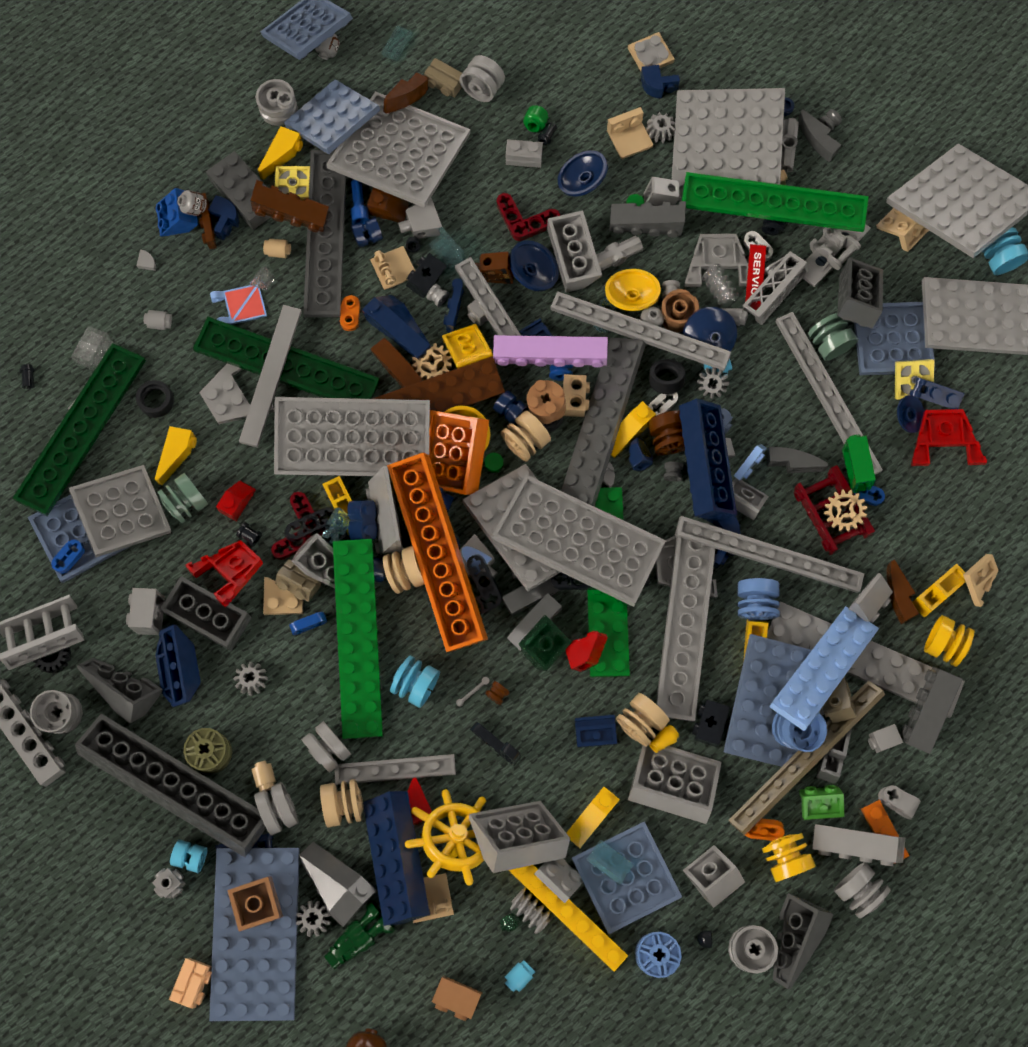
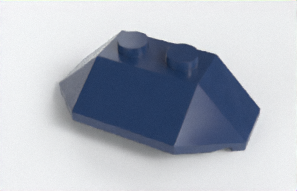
(177, 666)

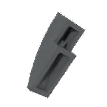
(818, 136)
(794, 460)
(521, 599)
(546, 606)
(831, 764)

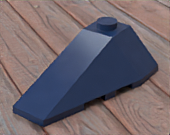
(397, 323)

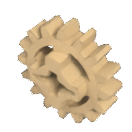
(440, 360)
(851, 503)

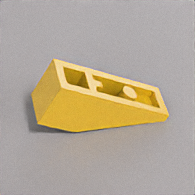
(280, 151)
(632, 427)
(176, 449)
(592, 817)

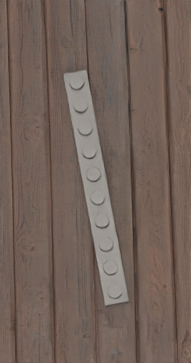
(641, 330)
(820, 380)
(769, 554)

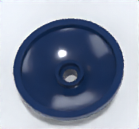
(582, 173)
(533, 265)
(712, 321)

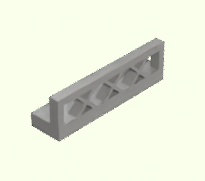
(782, 290)

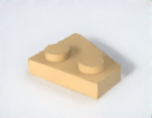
(980, 578)
(279, 601)

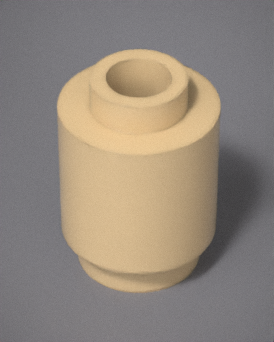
(277, 248)
(263, 776)

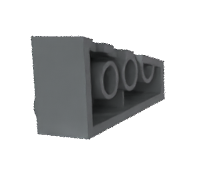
(648, 218)

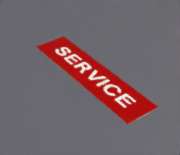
(755, 272)

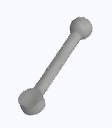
(485, 680)

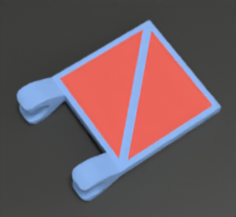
(242, 304)

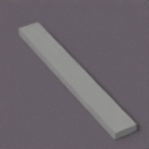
(270, 376)

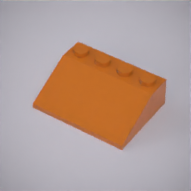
(457, 450)

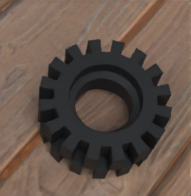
(56, 665)

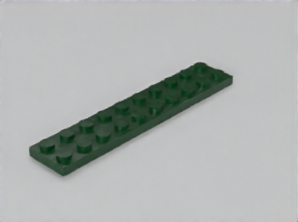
(301, 368)
(79, 430)

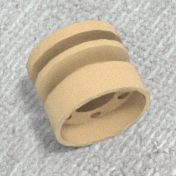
(525, 436)
(402, 570)
(645, 716)
(341, 803)

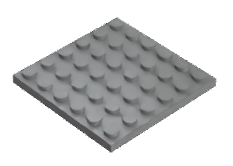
(729, 134)
(401, 152)
(963, 200)

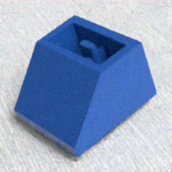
(170, 218)

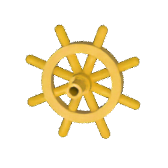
(454, 836)

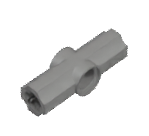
(790, 132)
(616, 253)

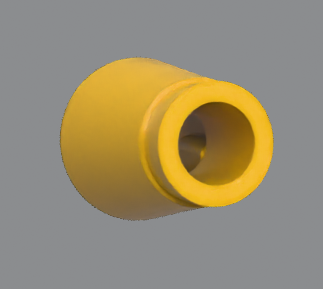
(664, 738)

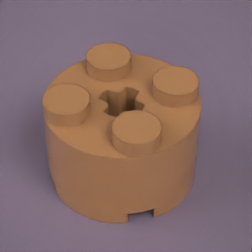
(677, 309)
(555, 400)

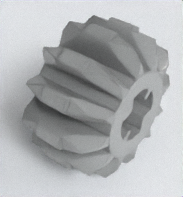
(654, 127)
(711, 389)
(254, 671)
(308, 914)

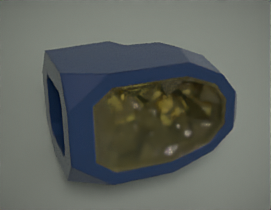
(640, 455)

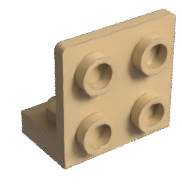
(629, 133)
(902, 226)

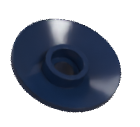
(910, 413)

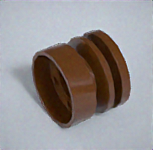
(668, 433)

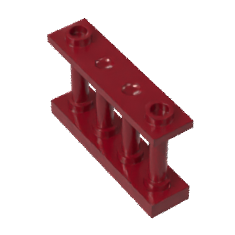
(837, 479)

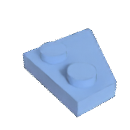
(755, 457)

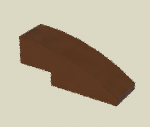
(406, 93)
(395, 363)
(901, 593)

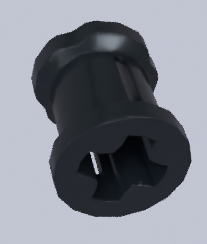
(249, 534)

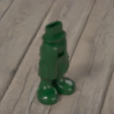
(356, 938)

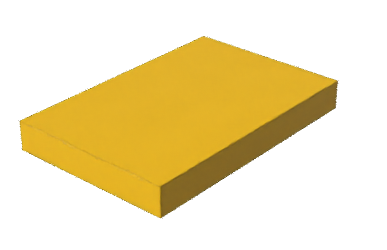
(467, 345)

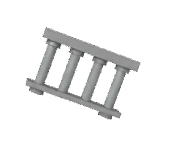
(44, 645)

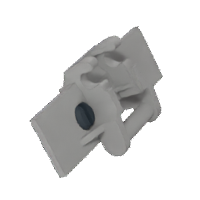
(825, 249)

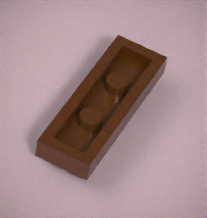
(206, 223)

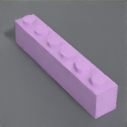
(550, 350)

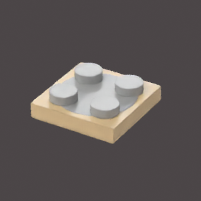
(651, 52)

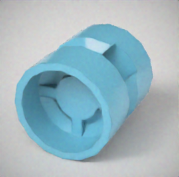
(181, 855)

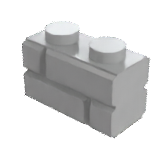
(524, 153)

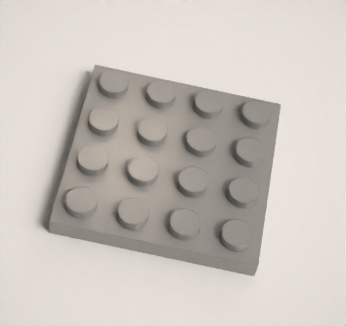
(119, 510)

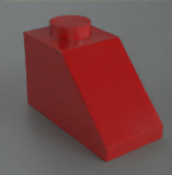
(235, 500)
(417, 799)

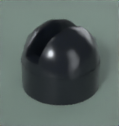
(409, 244)
(705, 938)

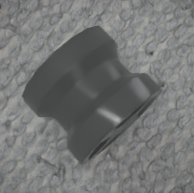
(831, 119)
(673, 471)

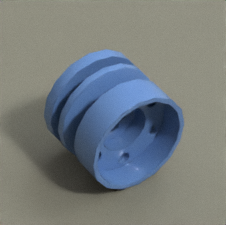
(758, 599)
(793, 737)
(648, 963)

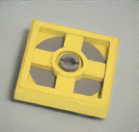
(293, 179)
(907, 372)

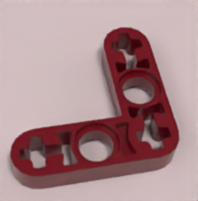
(519, 223)
(287, 553)

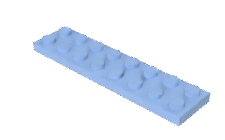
(823, 669)

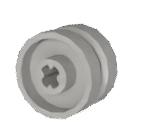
(482, 78)
(267, 102)
(325, 747)
(276, 808)
(765, 949)

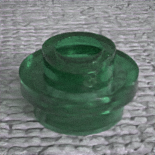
(509, 922)

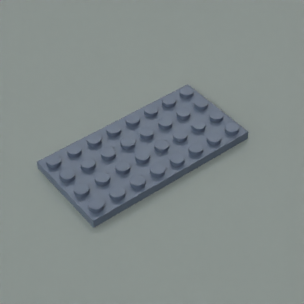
(257, 966)

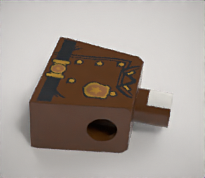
(496, 267)

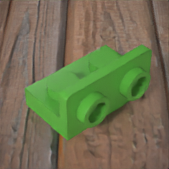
(822, 802)

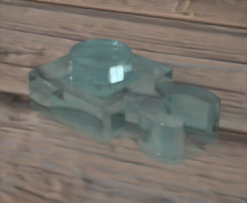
(338, 524)

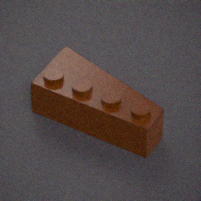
(288, 207)

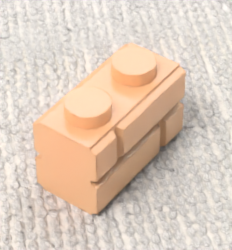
(191, 983)

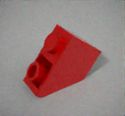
(586, 651)

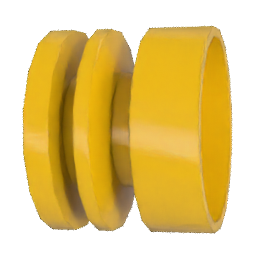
(953, 642)
(788, 857)

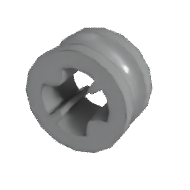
(281, 96)

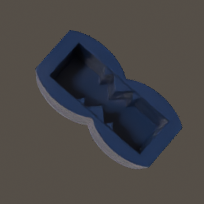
(362, 519)

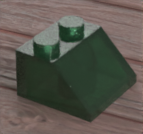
(544, 644)

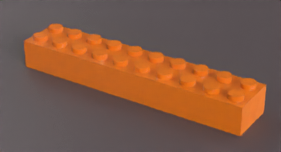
(437, 552)

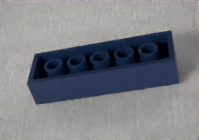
(707, 460)
(395, 866)

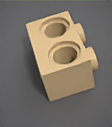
(573, 395)

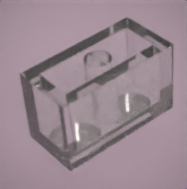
(91, 348)

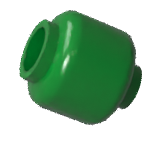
(535, 118)

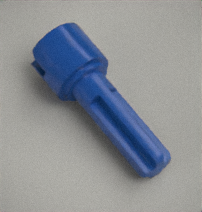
(359, 212)

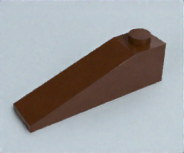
(387, 206)

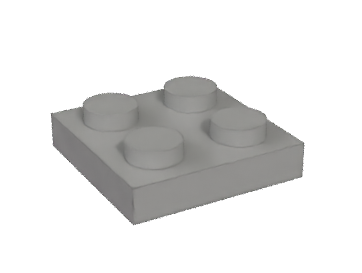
(559, 878)

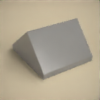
(748, 499)

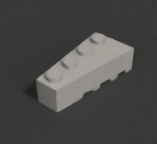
(859, 844)

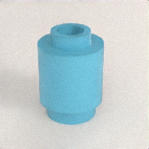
(519, 976)

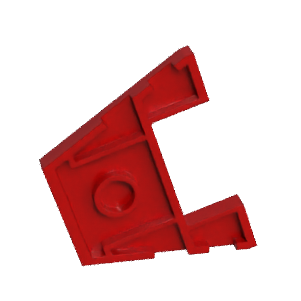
(946, 429)
(235, 563)

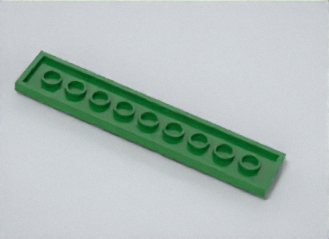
(775, 202)
(608, 613)
(357, 639)

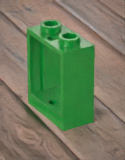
(858, 463)

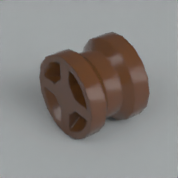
(497, 693)

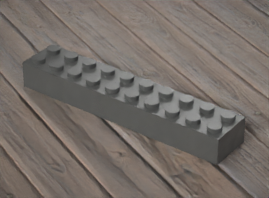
(171, 784)

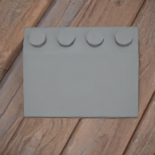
(386, 517)
(676, 782)
(519, 836)

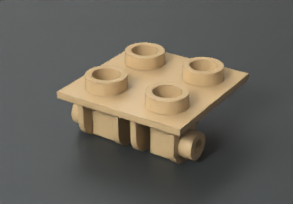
(392, 267)
(438, 897)

